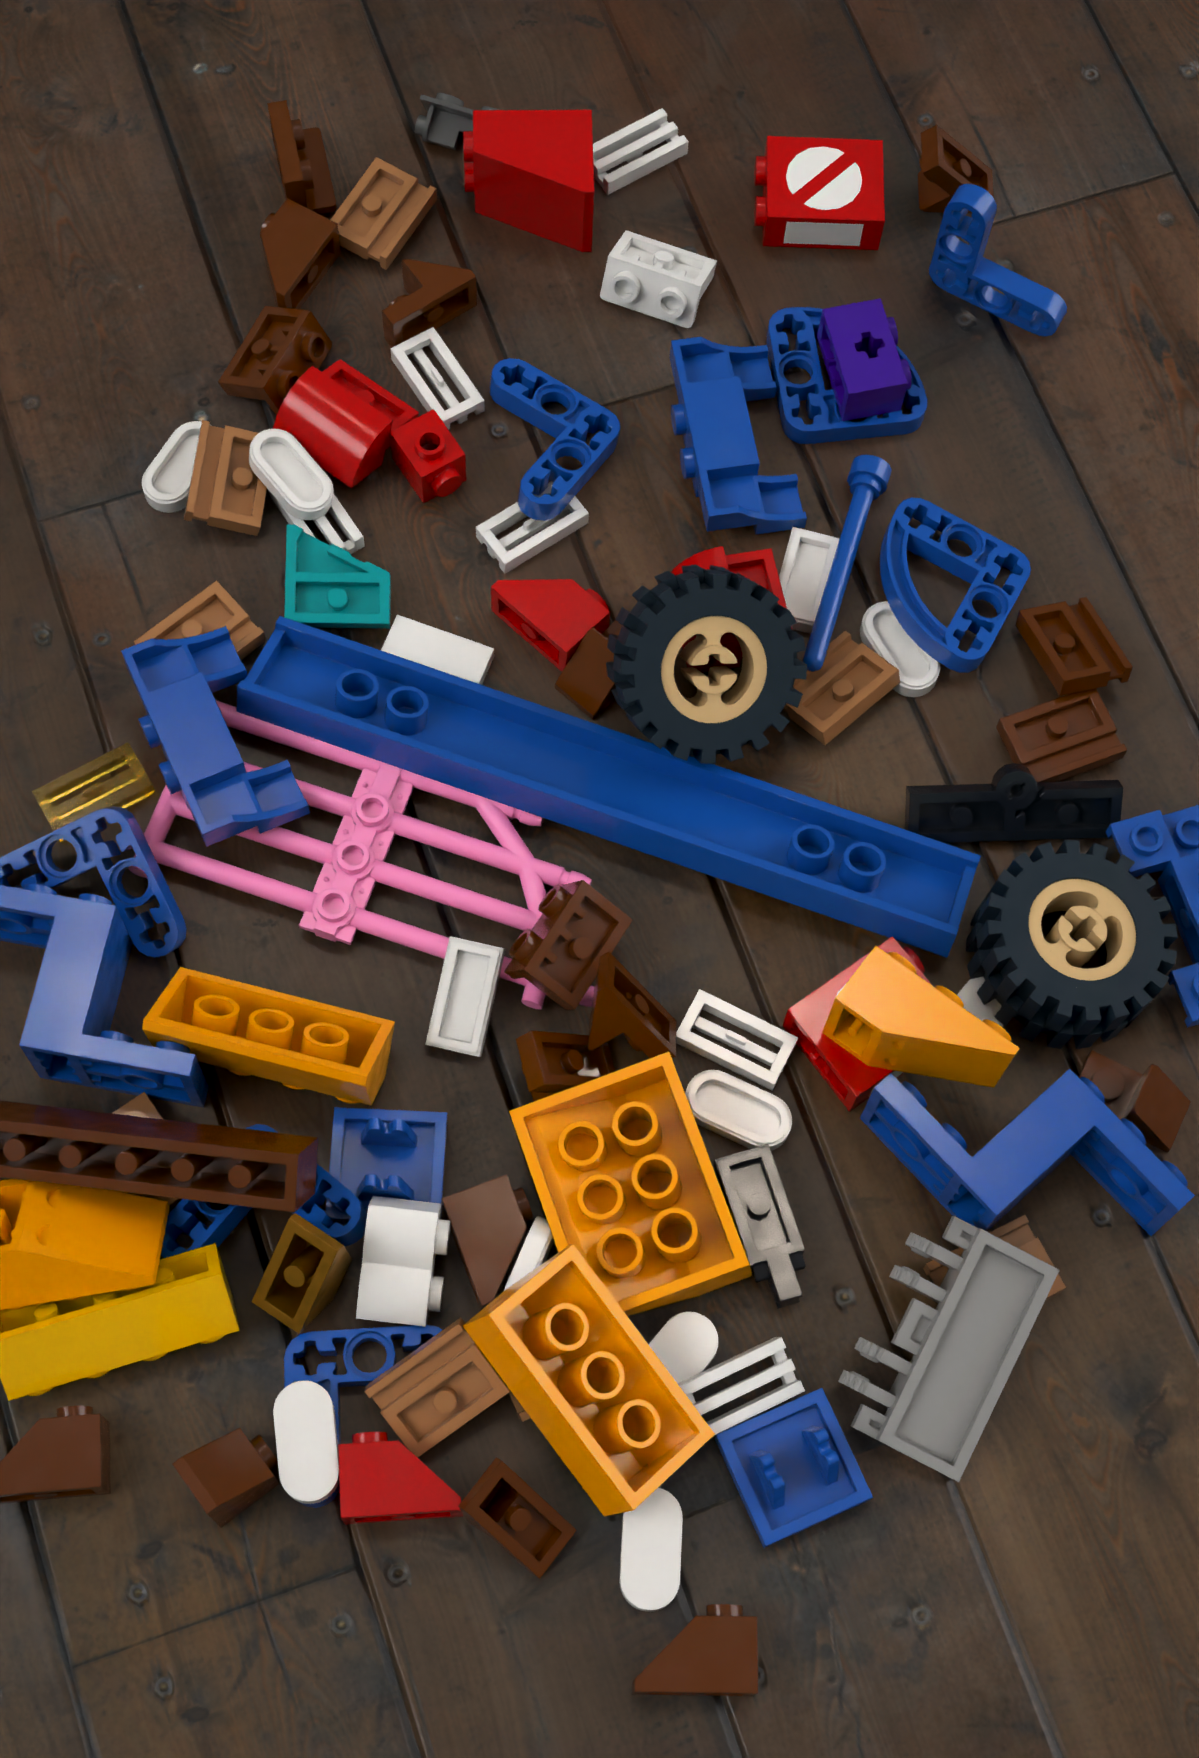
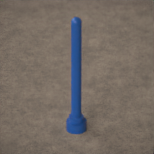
(867, 481)

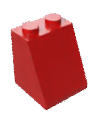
(534, 172)

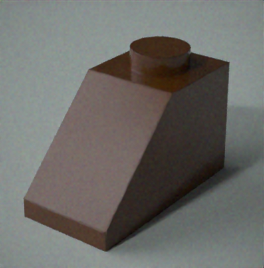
(297, 252)
(488, 1233)
(59, 1458)
(229, 1474)
(707, 1657)

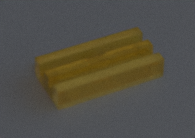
(87, 773)

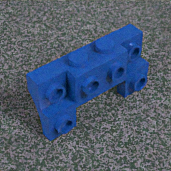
(719, 438)
(201, 756)
(1170, 846)

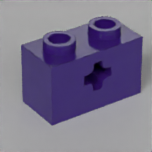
(863, 359)

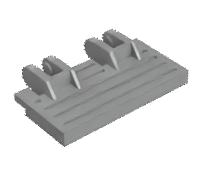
(958, 1349)

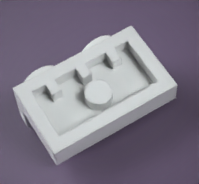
(656, 278)

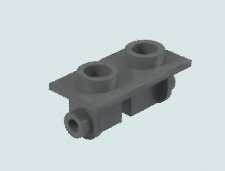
(444, 120)

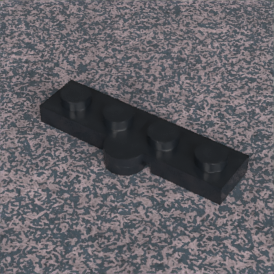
(1013, 808)

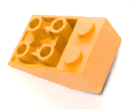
(909, 1026)
(75, 1241)

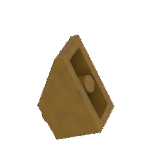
(301, 1274)

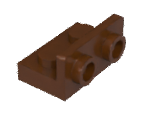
(301, 161)
(275, 355)
(567, 942)

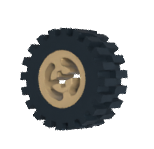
(706, 606)
(1043, 977)

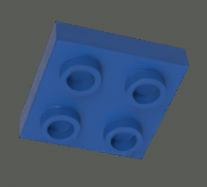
(388, 1155)
(793, 1467)

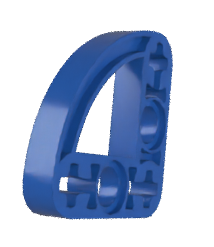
(821, 403)
(978, 569)

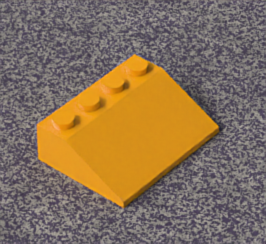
(632, 1186)

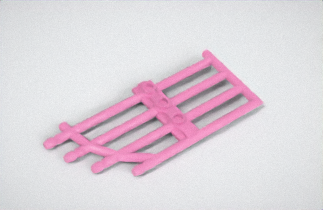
(360, 848)

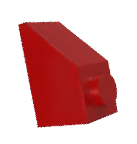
(550, 614)
(389, 1483)

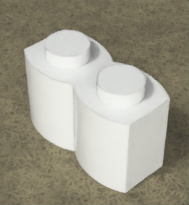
(400, 1261)

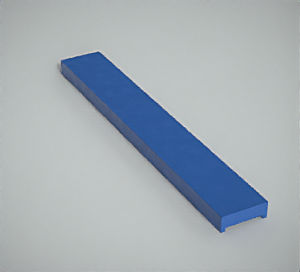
(611, 785)

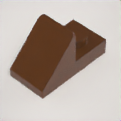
(946, 167)
(434, 298)
(585, 675)
(627, 1007)
(560, 1061)
(1144, 1099)
(516, 1518)

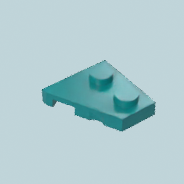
(331, 587)

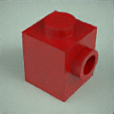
(428, 456)

